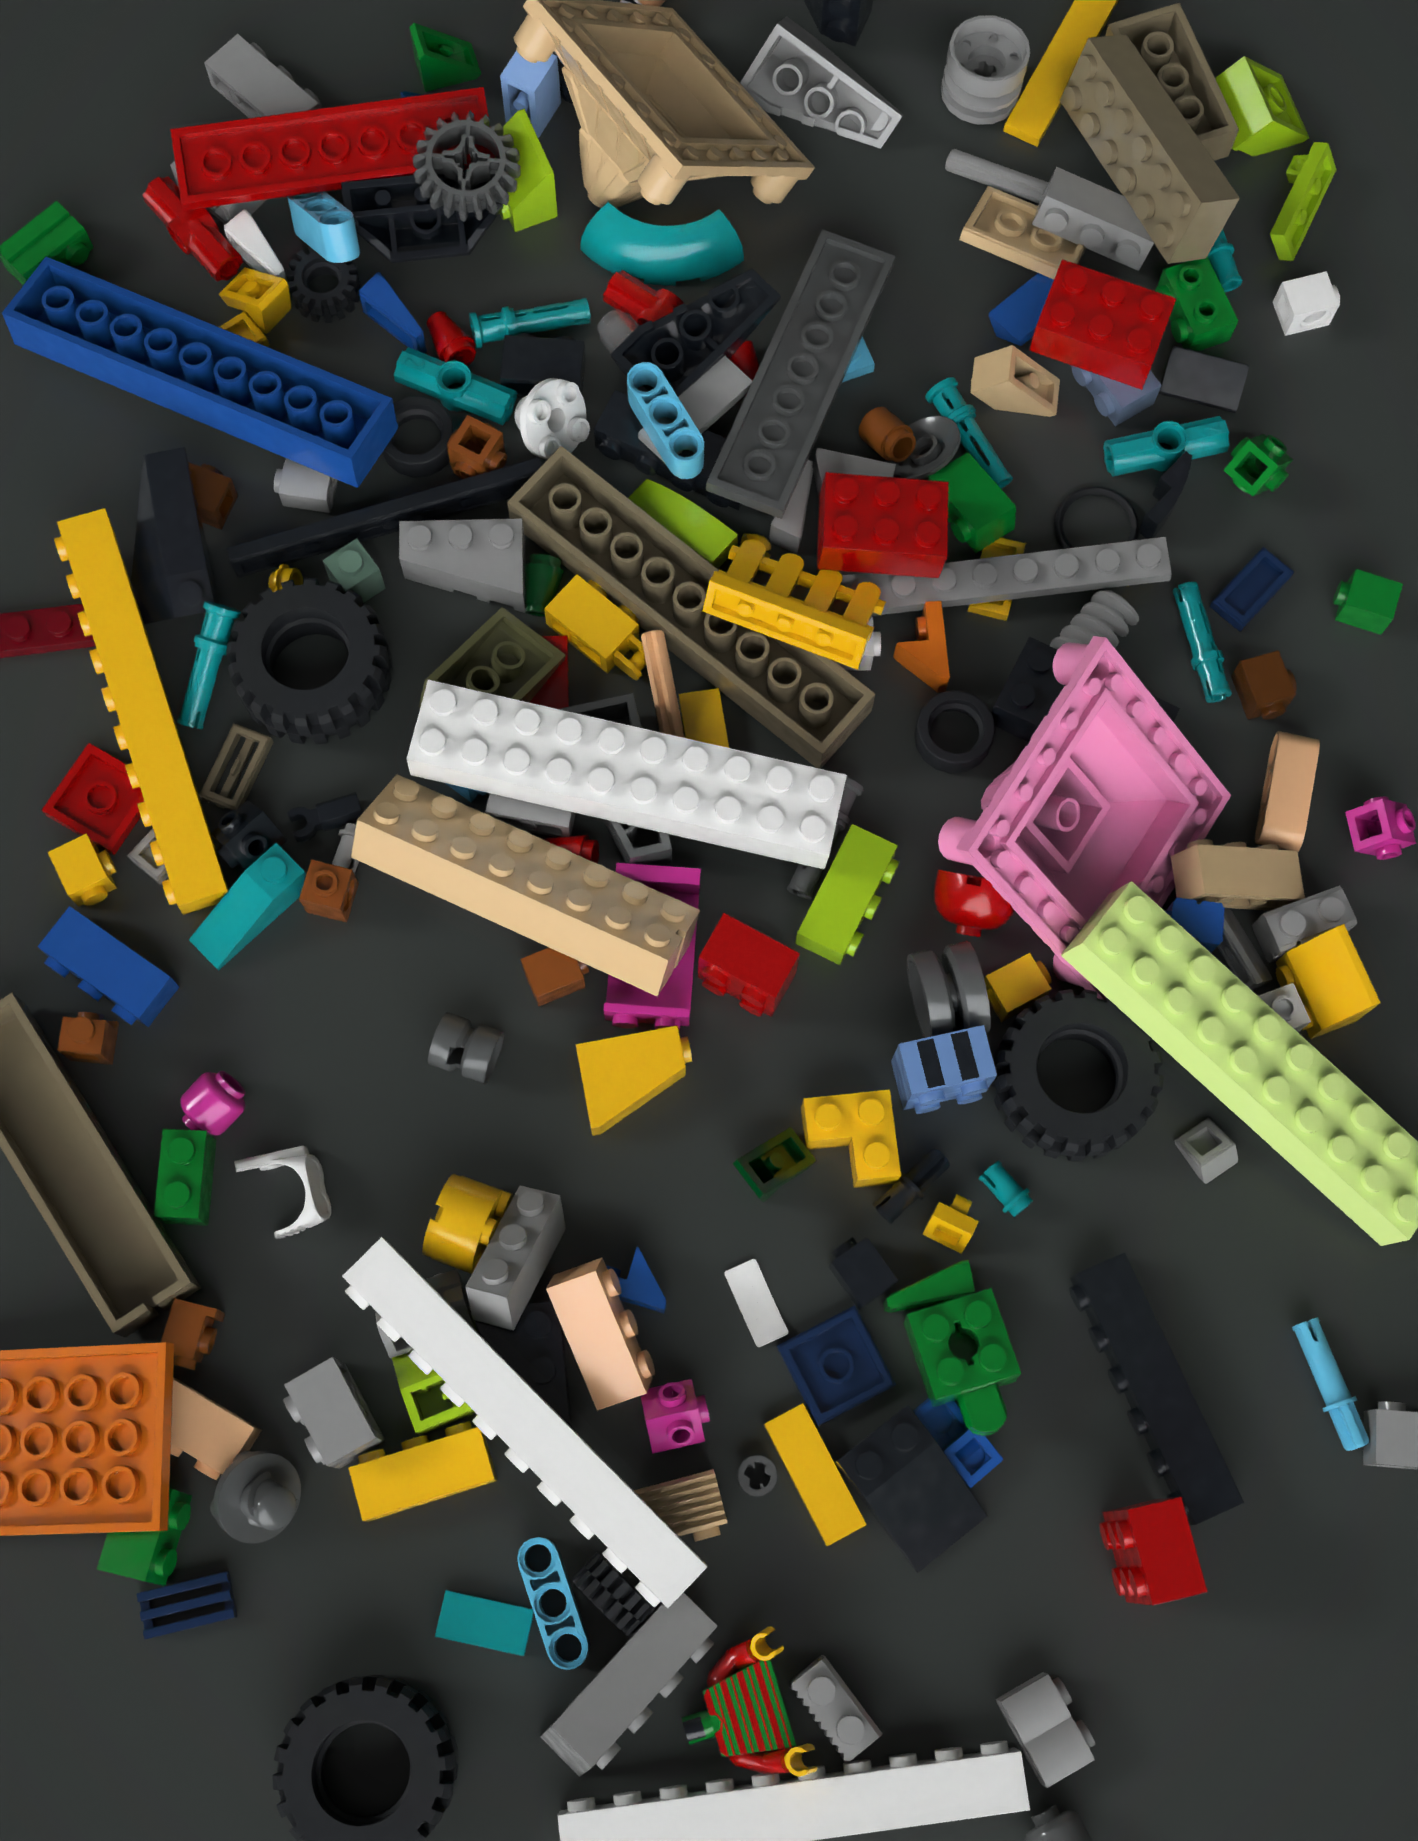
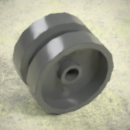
(948, 990)

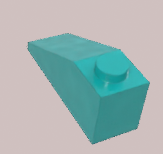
(249, 906)

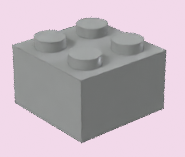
(333, 1413)

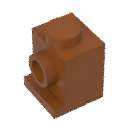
(88, 1038)
(191, 1332)

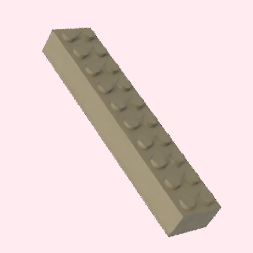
(665, 583)

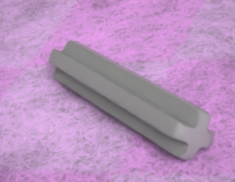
(995, 175)

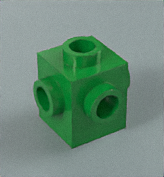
(1246, 467)

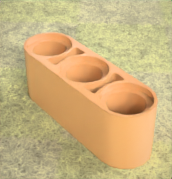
(1287, 791)

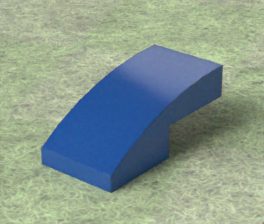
(969, 1453)

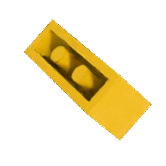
(422, 1471)

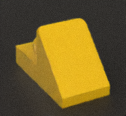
(260, 295)

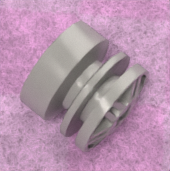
(985, 69)

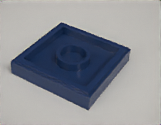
(836, 1365)

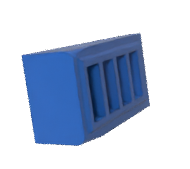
(389, 312)

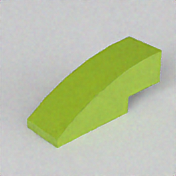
(686, 521)

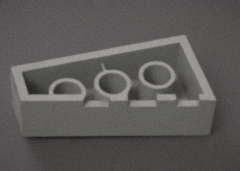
(628, 1684)

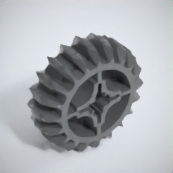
(436, 159)

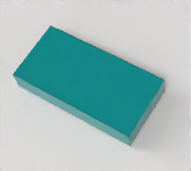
(484, 1623)

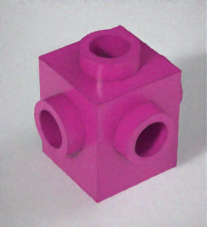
(1381, 827)
(674, 1415)

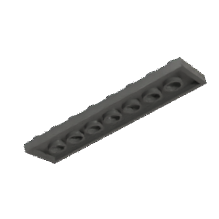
(800, 374)

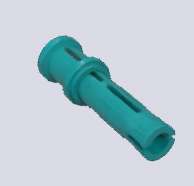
(496, 325)
(964, 416)
(211, 647)

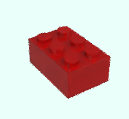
(1102, 324)
(882, 525)
(1153, 1552)

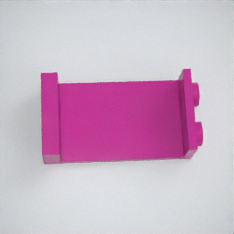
(631, 1005)

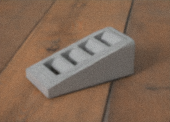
(789, 530)

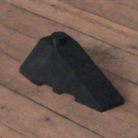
(699, 333)

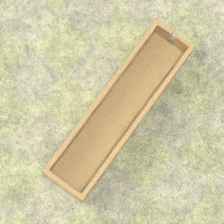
(525, 884)

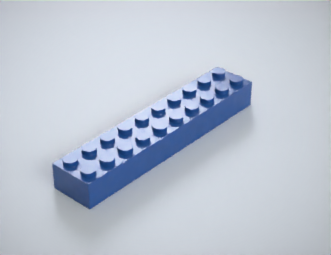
(202, 371)

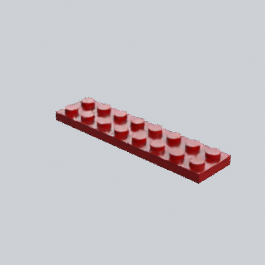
(311, 148)

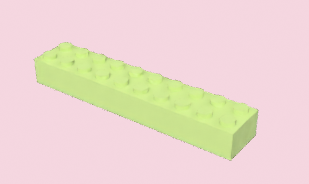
(1252, 1061)

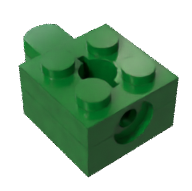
(965, 1357)

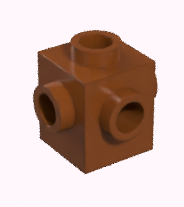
(476, 448)

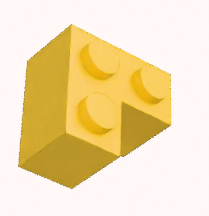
(862, 1123)

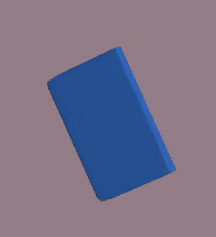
(1019, 313)

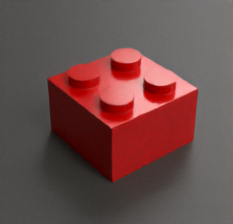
(747, 966)

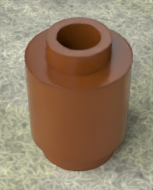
(887, 434)

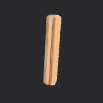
(662, 683)

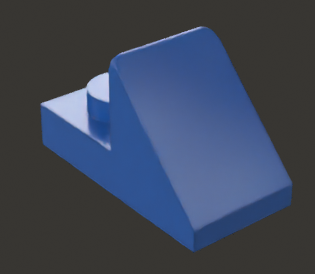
(641, 1285)

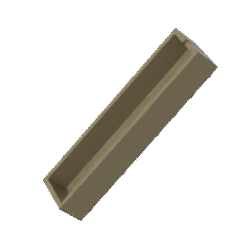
(82, 1182)

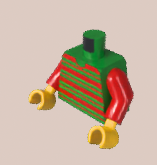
(748, 1712)

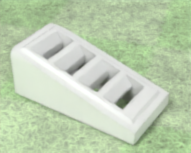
(252, 245)

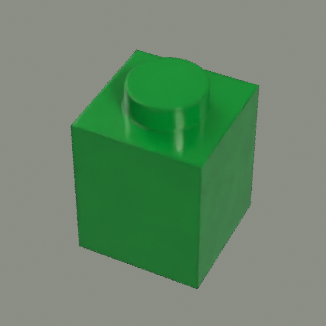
(1367, 601)

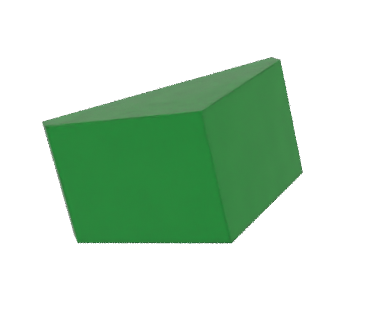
(442, 58)

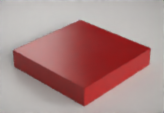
(96, 799)

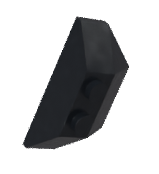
(405, 226)

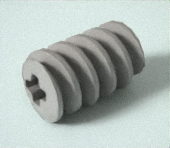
(1102, 617)

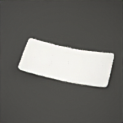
(756, 1303)

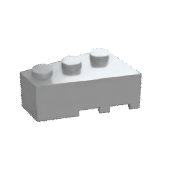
(467, 557)

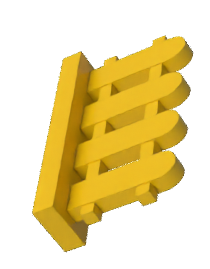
(789, 619)

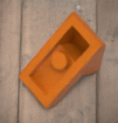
(928, 655)

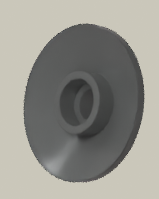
(935, 446)

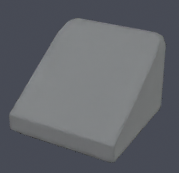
(1207, 1150)

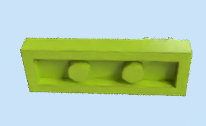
(1310, 181)

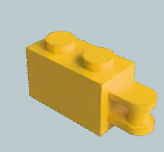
(597, 626)

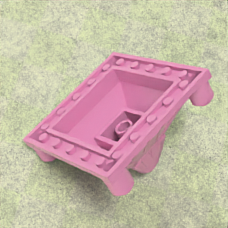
(1089, 803)

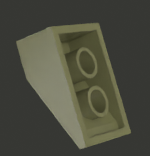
(501, 660)

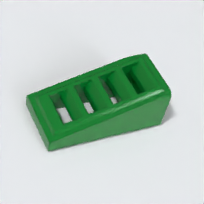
(933, 1290)

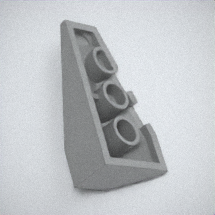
(812, 85)

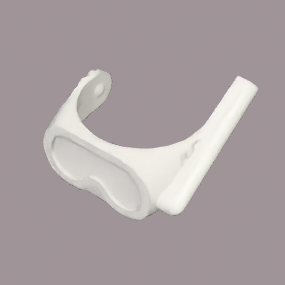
(317, 1203)

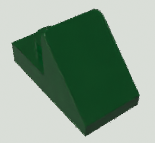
(774, 1163)

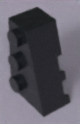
(535, 1353)

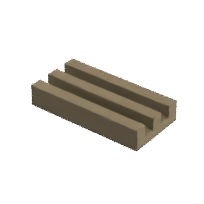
(222, 800)

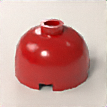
(970, 903)

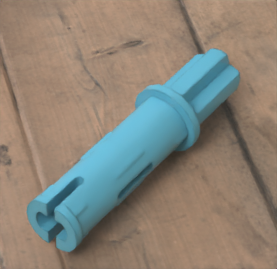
(1331, 1384)

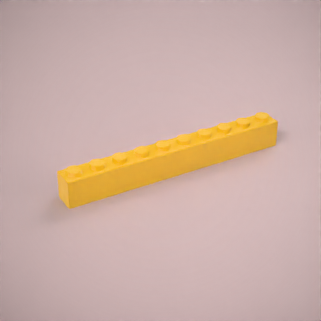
(143, 712)

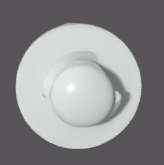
(552, 417)

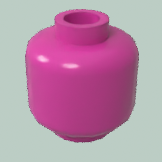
(213, 1103)

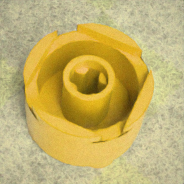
(464, 1222)

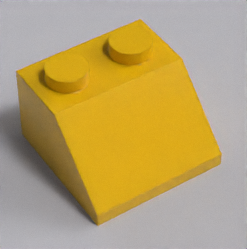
(1328, 981)

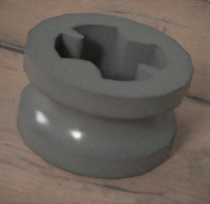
(769, 1470)

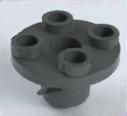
(256, 1496)

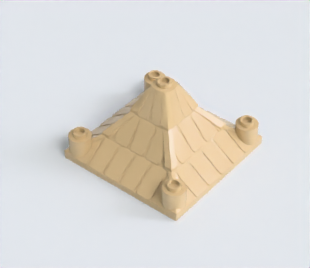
(655, 104)

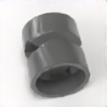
(465, 1048)

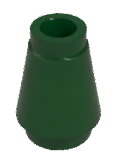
(542, 581)

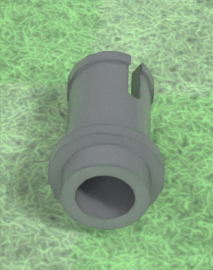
(343, 854)

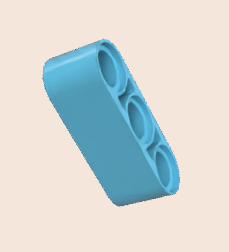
(325, 226)
(661, 403)
(553, 1626)

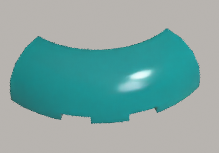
(662, 252)

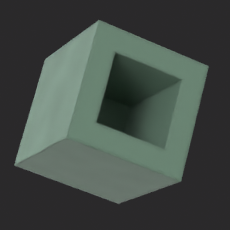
(355, 570)

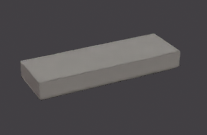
(708, 397)

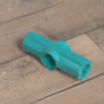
(475, 396)
(1144, 452)

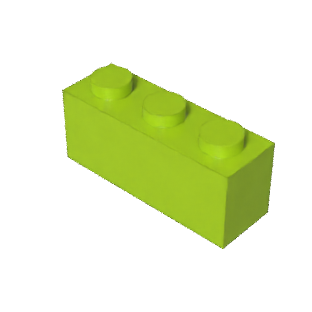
(848, 895)

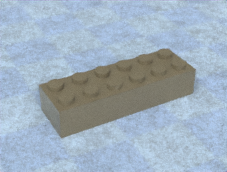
(1148, 149)

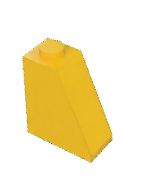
(629, 1071)

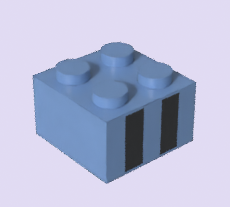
(943, 1069)

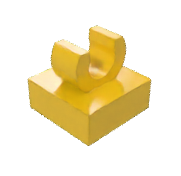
(951, 1224)

